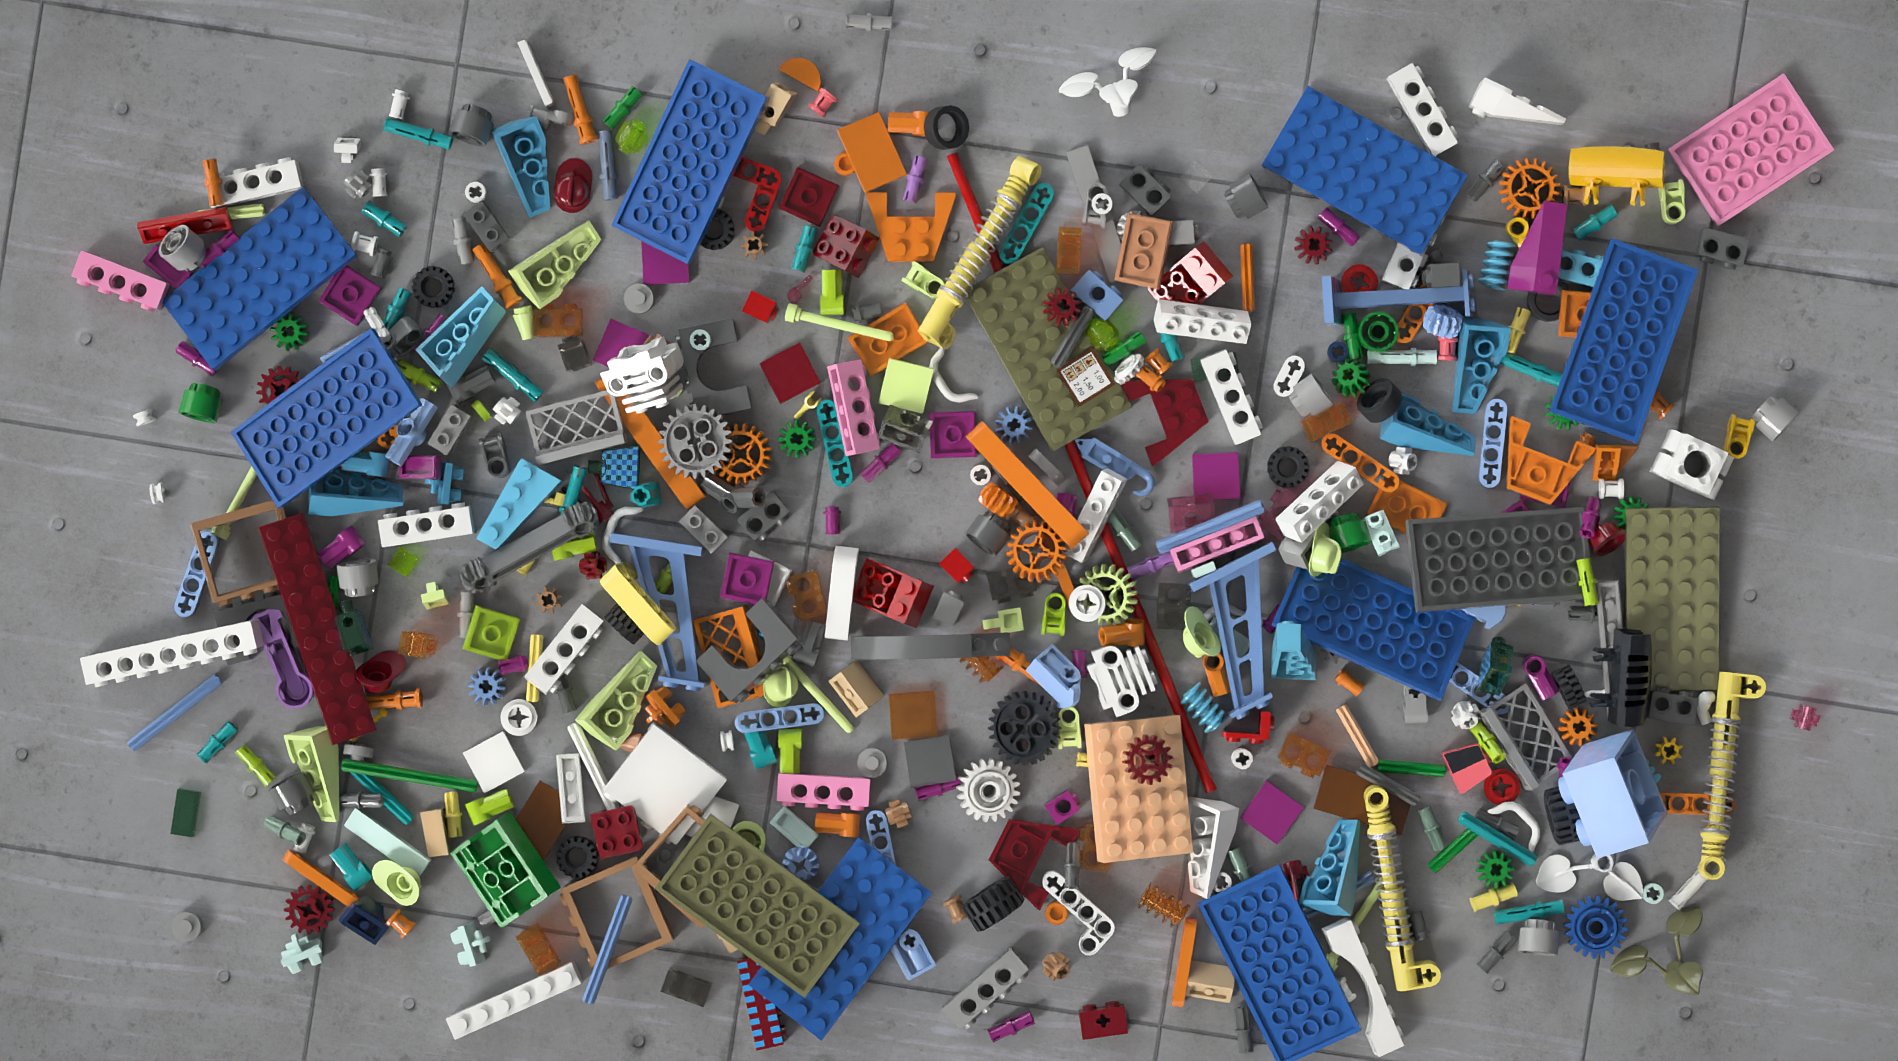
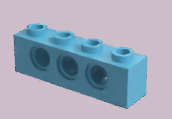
(1574, 273)

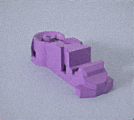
(284, 661)

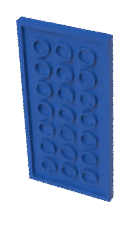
(690, 161)
(1364, 170)
(259, 278)
(1623, 340)
(326, 418)
(1376, 625)
(884, 904)
(1279, 965)

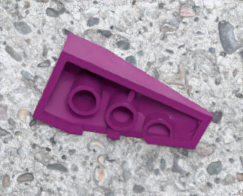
(1539, 257)

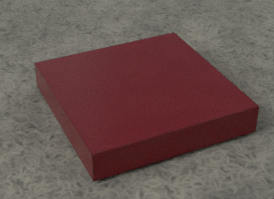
(808, 197)
(790, 373)

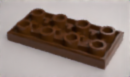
(1343, 796)
(542, 818)

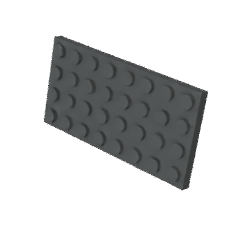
(1496, 559)

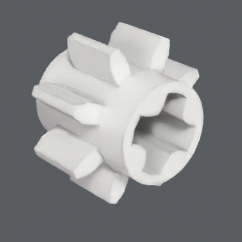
(507, 410)
(1403, 460)
(1465, 715)

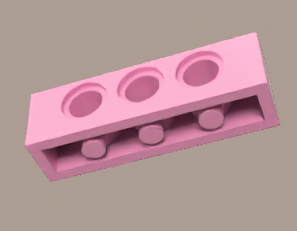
(89, 263)
(848, 418)
(1217, 545)
(859, 786)

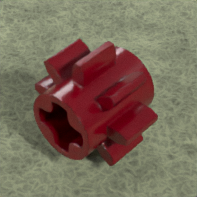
(593, 565)

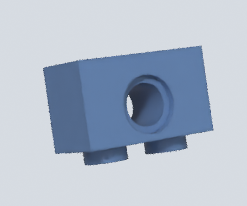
(1103, 307)

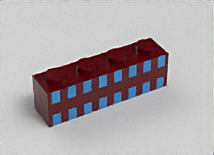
(762, 1013)

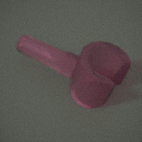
(794, 294)

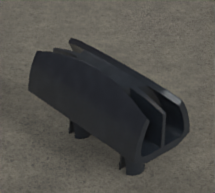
(1629, 677)

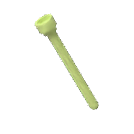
(794, 314)
(224, 530)
(818, 695)
(1358, 918)

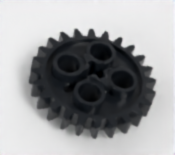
(1038, 743)

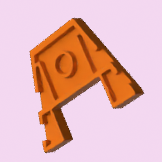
(910, 237)
(1537, 473)

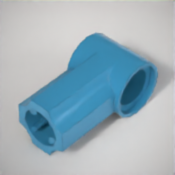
(370, 463)

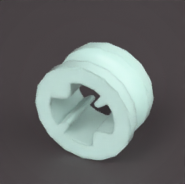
(700, 332)
(1656, 887)

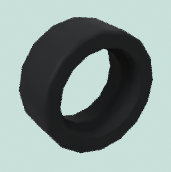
(961, 124)
(1536, 312)
(1386, 407)

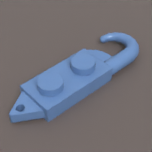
(1106, 457)

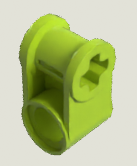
(1054, 616)

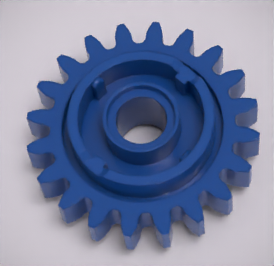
(1610, 926)

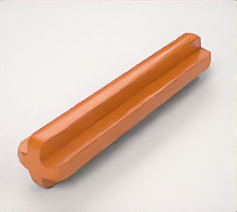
(1247, 277)

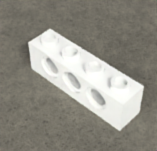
(1413, 75)
(290, 182)
(1396, 276)
(1202, 321)
(1239, 431)
(1319, 501)
(1097, 511)
(391, 536)
(581, 618)

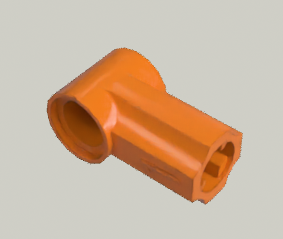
(907, 122)
(1128, 633)
(1217, 676)
(844, 824)

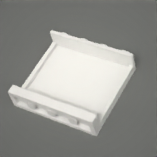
(662, 780)

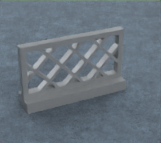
(581, 446)
(1506, 742)

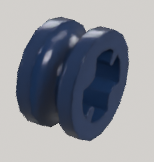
(1335, 345)

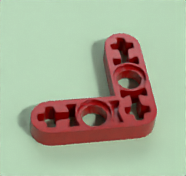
(762, 188)

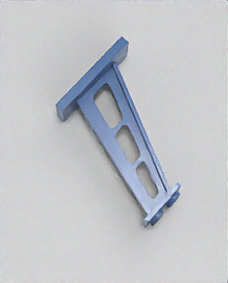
(1335, 301)
(675, 552)
(1217, 580)

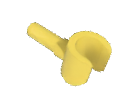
(809, 403)
(558, 500)

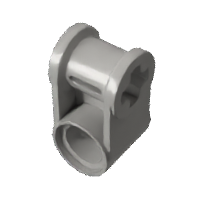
(1088, 209)
(1414, 707)

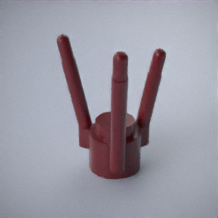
(604, 510)
(1294, 872)

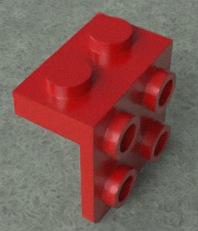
(1266, 723)

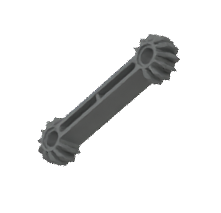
(573, 523)

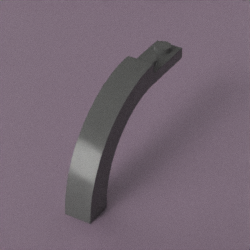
(930, 646)

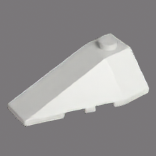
(1496, 101)
(1211, 832)

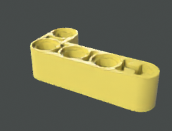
(636, 602)

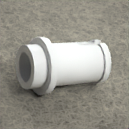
(399, 104)
(378, 182)
(309, 831)

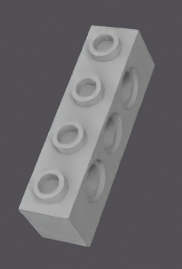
(954, 1007)

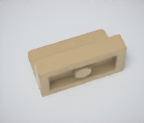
(856, 688)
(436, 832)
(1210, 981)

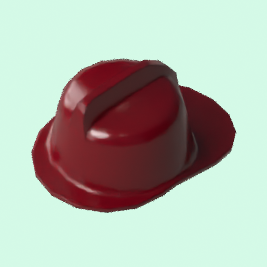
(573, 185)
(1607, 538)
(380, 671)

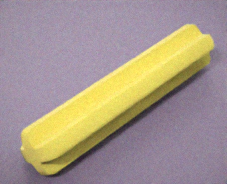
(536, 649)

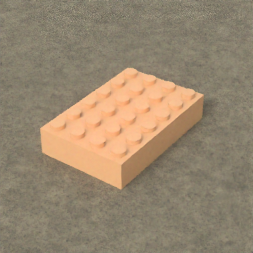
(1130, 816)

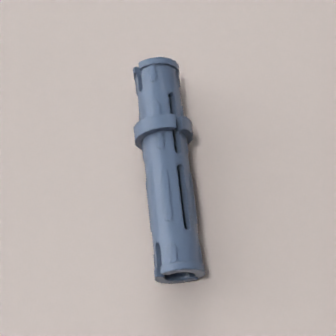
(610, 193)

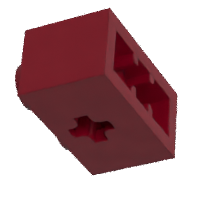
(1093, 1029)

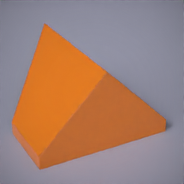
(1610, 460)

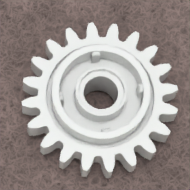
(1002, 790)

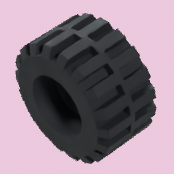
(1561, 817)
(993, 904)

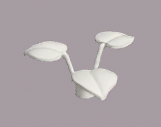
(1118, 93)
(1621, 883)

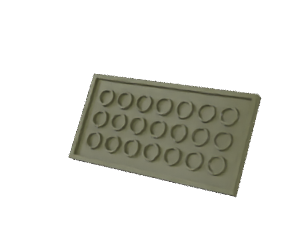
(1024, 340)
(1675, 592)
(757, 905)

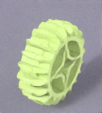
(1113, 602)

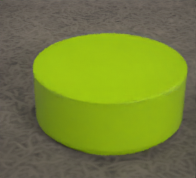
(481, 410)

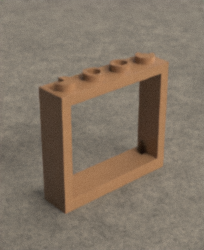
(196, 527)
(649, 875)
(652, 902)

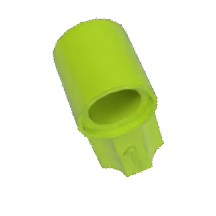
(832, 298)
(575, 547)
(790, 744)
(485, 808)

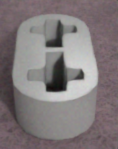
(1047, 467)

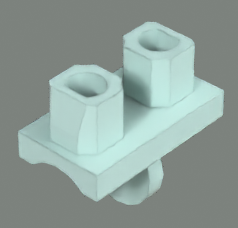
(1381, 533)
(473, 944)
(301, 949)

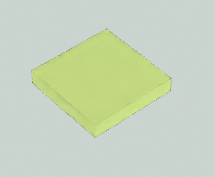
(906, 385)

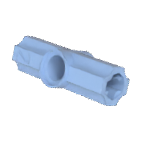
(411, 432)

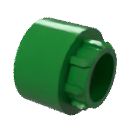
(1389, 326)
(201, 403)
(1350, 532)

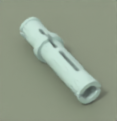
(1402, 357)

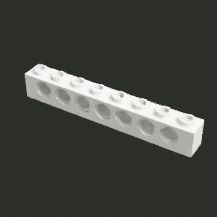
(95, 665)

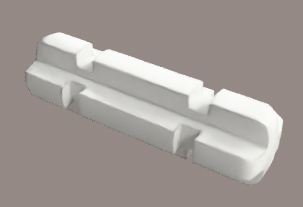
(376, 323)

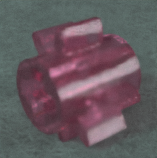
(1805, 717)

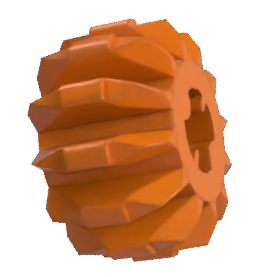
(998, 500)
(1576, 718)

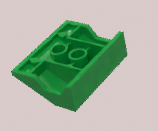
(505, 869)

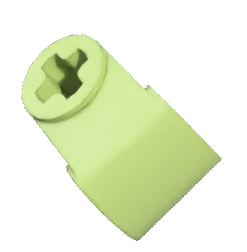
(1672, 199)
(922, 280)
(1069, 730)

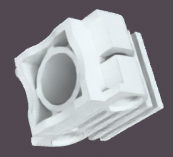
(645, 374)
(1671, 466)
(1121, 677)

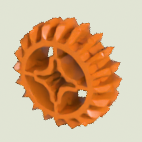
(1525, 178)
(756, 467)
(1035, 562)

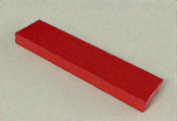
(199, 222)

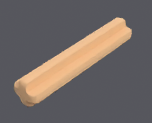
(1357, 735)

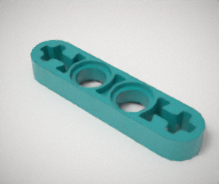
(1029, 225)
(831, 444)

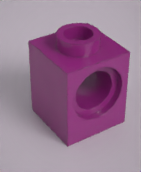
(1057, 815)

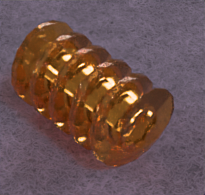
(983, 667)
(1162, 905)

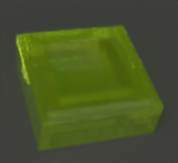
(403, 561)

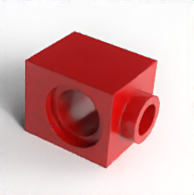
(760, 307)
(957, 566)

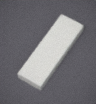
(536, 73)
(570, 788)

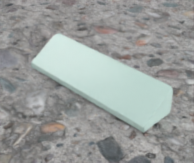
(386, 841)

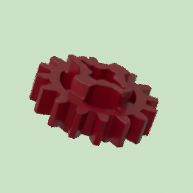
(269, 380)
(1141, 765)
(295, 904)

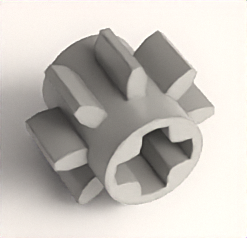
(358, 184)

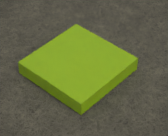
(491, 633)

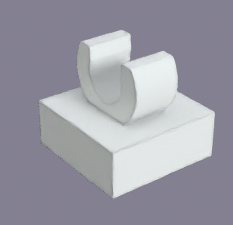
(347, 147)

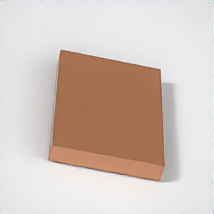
(1143, 251)

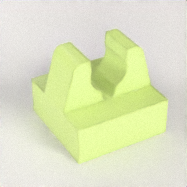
(434, 596)

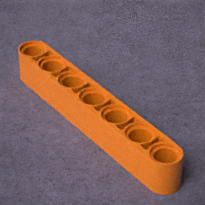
(647, 437)
(1027, 485)

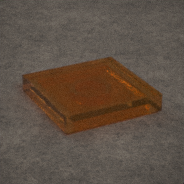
(912, 715)

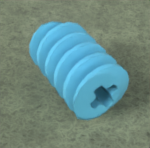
(1496, 264)
(1203, 708)

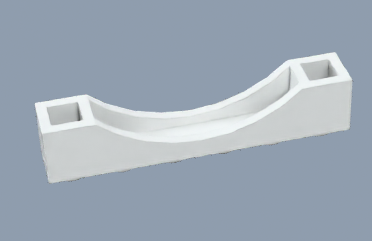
(514, 1000)
(1381, 1029)

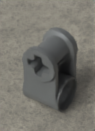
(404, 337)
(494, 454)

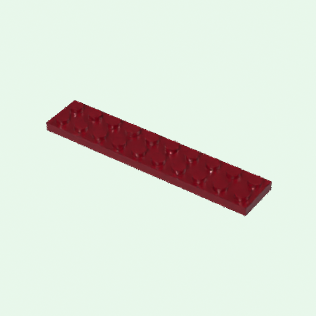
(315, 628)

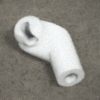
(1704, 702)

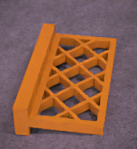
(748, 641)

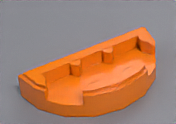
(802, 71)

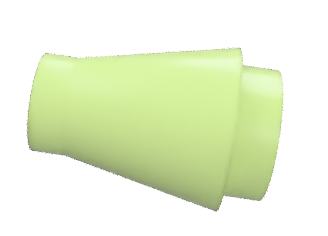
(525, 321)

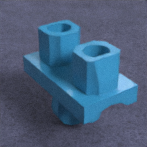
(445, 493)

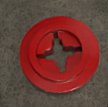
(1354, 272)
(1507, 777)

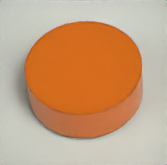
(843, 165)
(1056, 913)

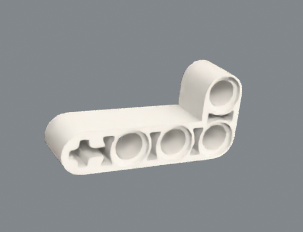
(841, 592)
(1075, 908)

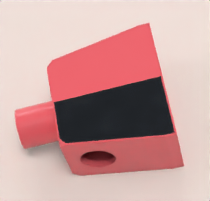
(1467, 766)

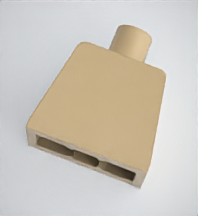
(779, 99)

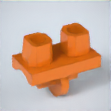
(657, 701)

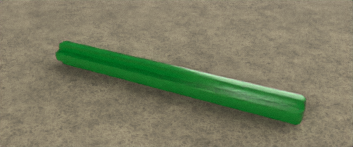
(409, 775)

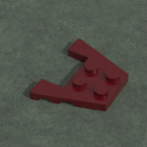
(1177, 409)
(1020, 850)

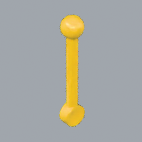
(382, 713)

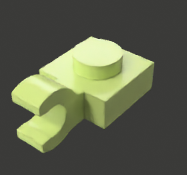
(1008, 621)

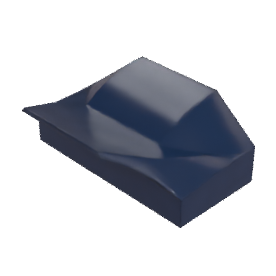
(365, 919)

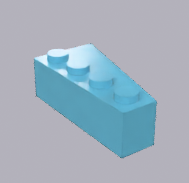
(461, 336)
(518, 502)
(1292, 653)

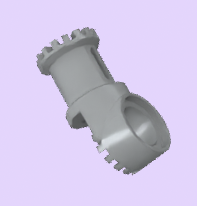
(545, 118)

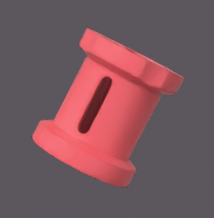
(822, 102)
(1447, 349)

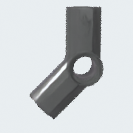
(733, 496)

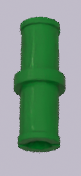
(622, 107)
(1351, 336)
(1124, 348)

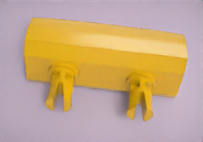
(1616, 168)

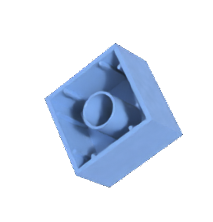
(1613, 794)

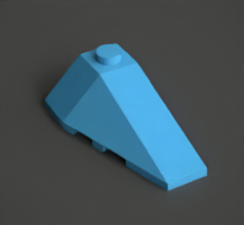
(524, 155)
(1478, 354)
(1421, 429)
(351, 493)
(1334, 879)

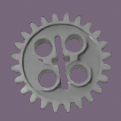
(715, 435)

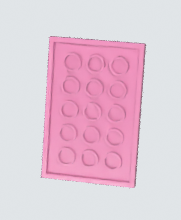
(1750, 149)

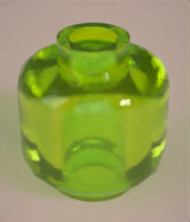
(632, 136)
(1102, 334)

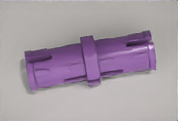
(915, 179)
(1150, 565)

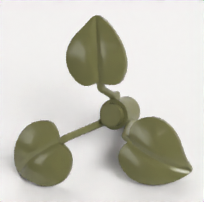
(1679, 975)

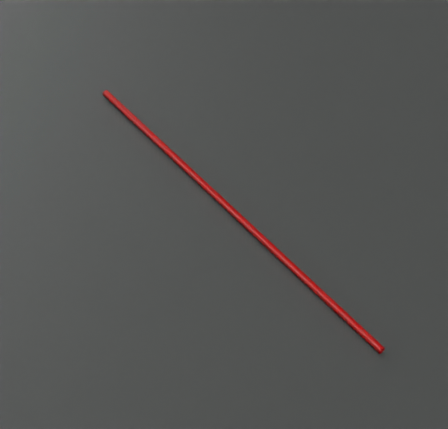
(1106, 533)

